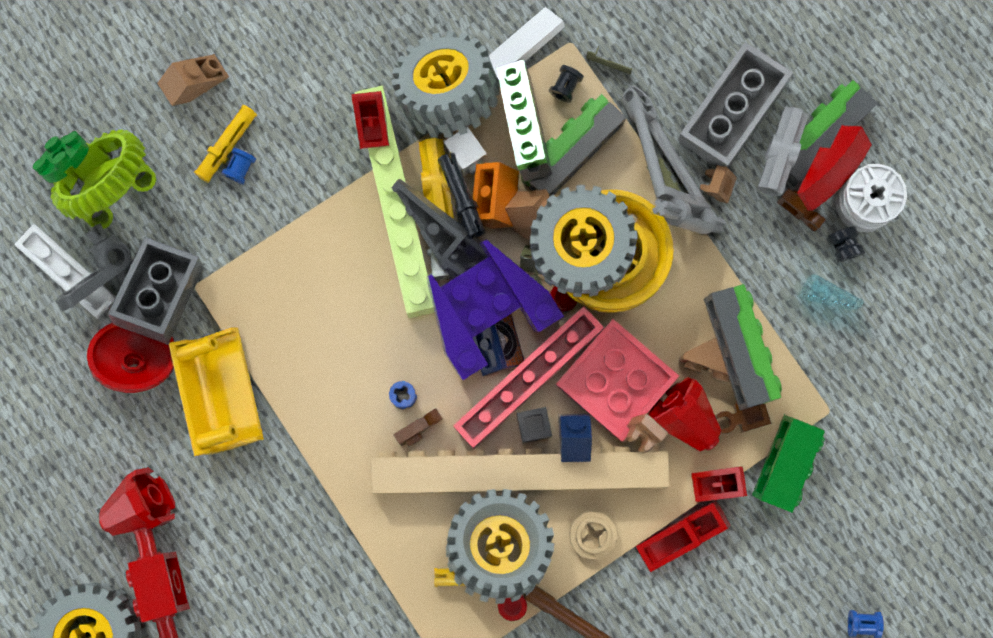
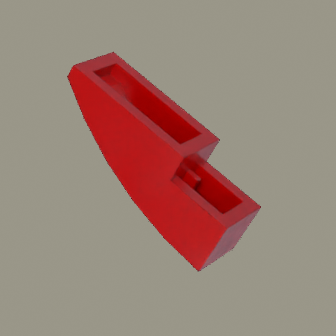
(834, 166)
(683, 535)

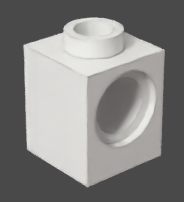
(467, 151)

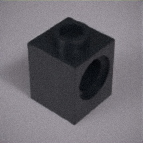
(534, 425)

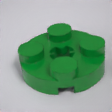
(61, 155)

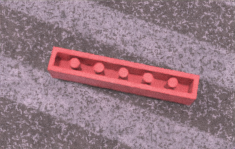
(528, 377)

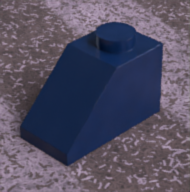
(575, 437)

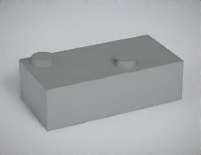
(735, 106)

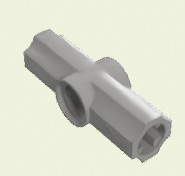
(783, 151)

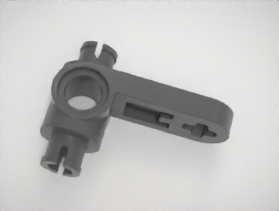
(100, 247)

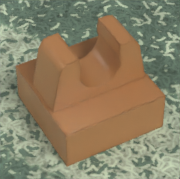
(721, 183)
(647, 430)

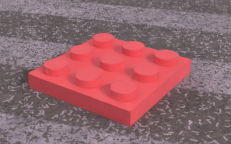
(616, 379)

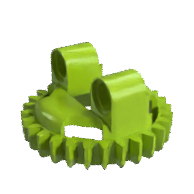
(103, 178)

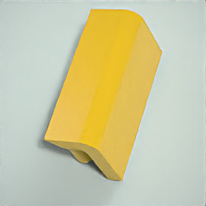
(216, 392)

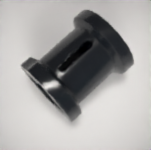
(565, 93)

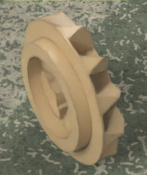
(607, 539)

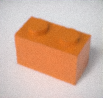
(493, 190)

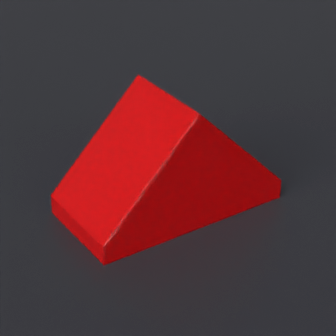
(370, 119)
(719, 484)

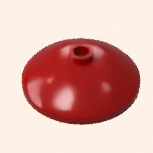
(116, 349)

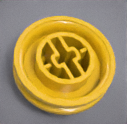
(649, 265)

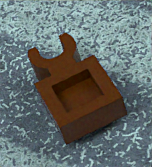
(793, 204)
(747, 419)
(412, 433)

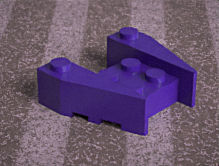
(482, 299)

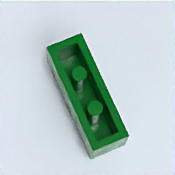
(789, 463)

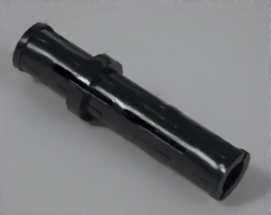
(466, 207)

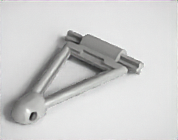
(678, 208)

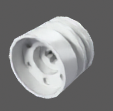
(859, 209)

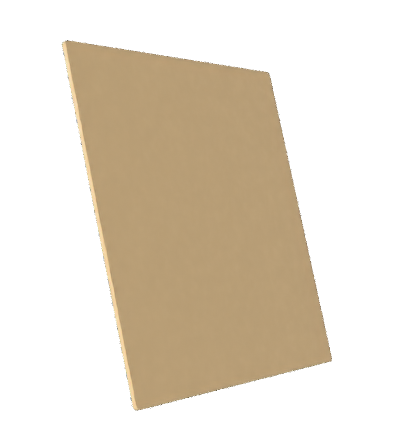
(333, 336)

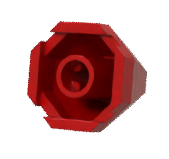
(688, 415)
(137, 504)

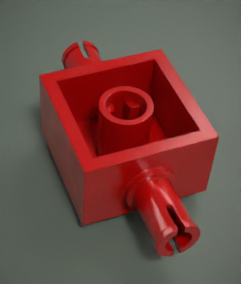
(156, 585)

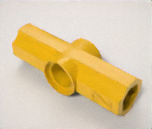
(433, 180)

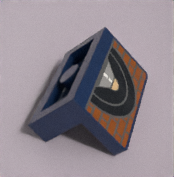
(499, 346)

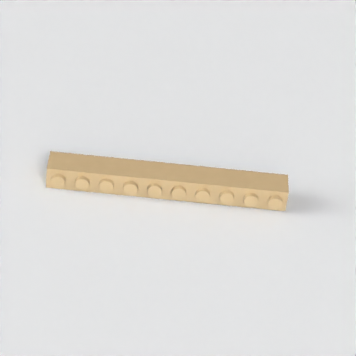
(518, 472)

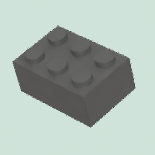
(155, 290)

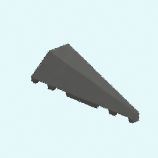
(441, 232)

